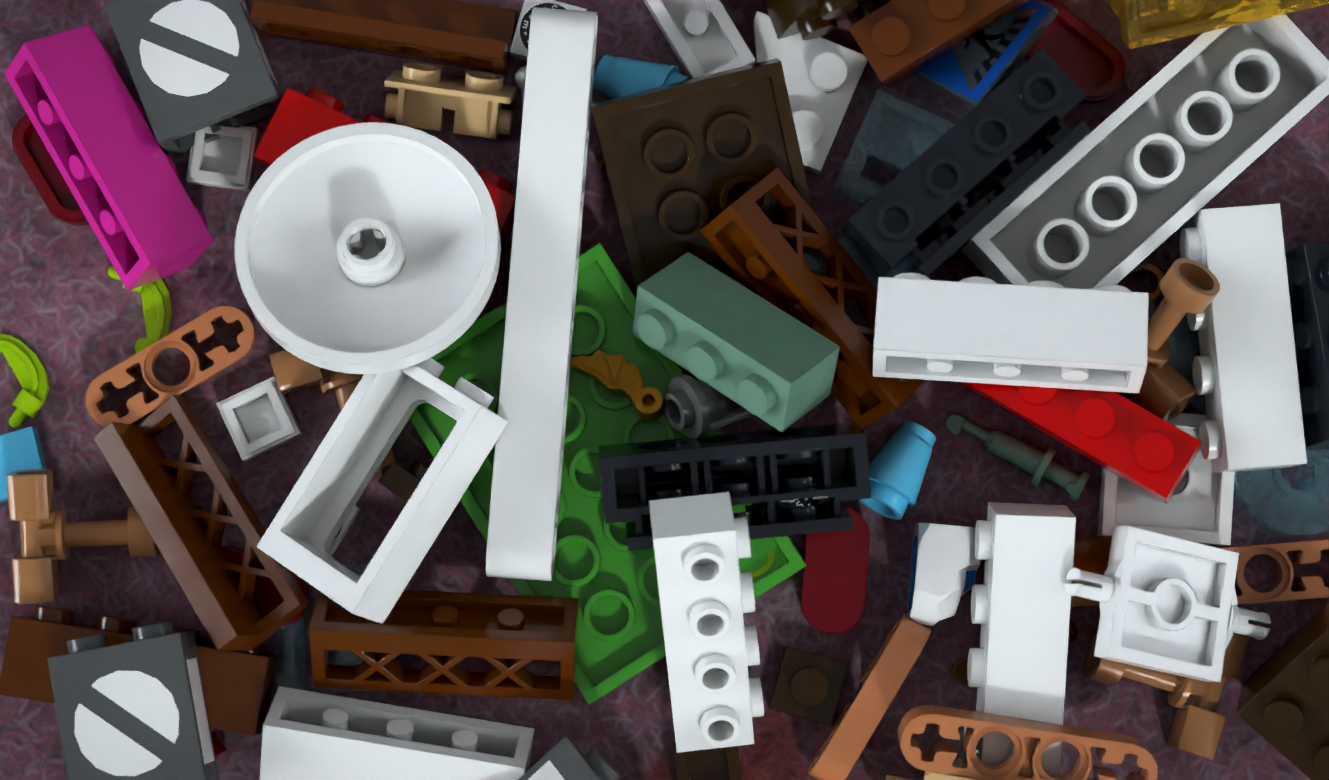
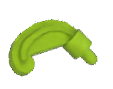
(156, 310)
(30, 375)

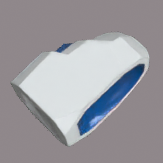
(940, 571)

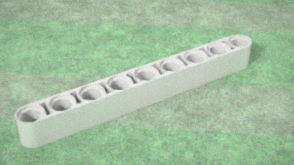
(542, 294)

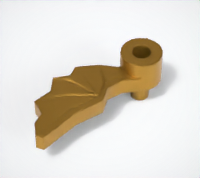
(621, 377)

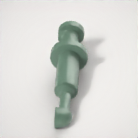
(1022, 455)

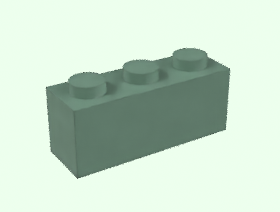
(735, 341)

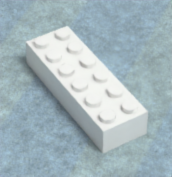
(1156, 158)

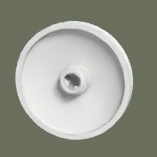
(368, 248)

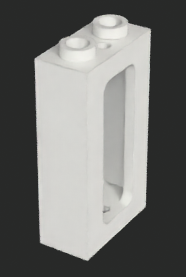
(347, 462)

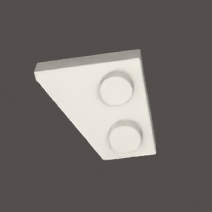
(818, 84)

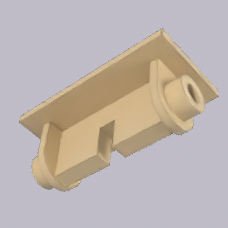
(426, 94)

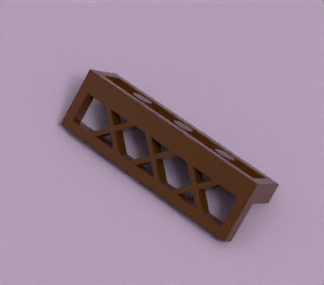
(441, 30)
(772, 266)
(183, 536)
(443, 632)

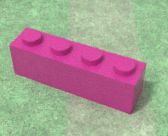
(108, 156)

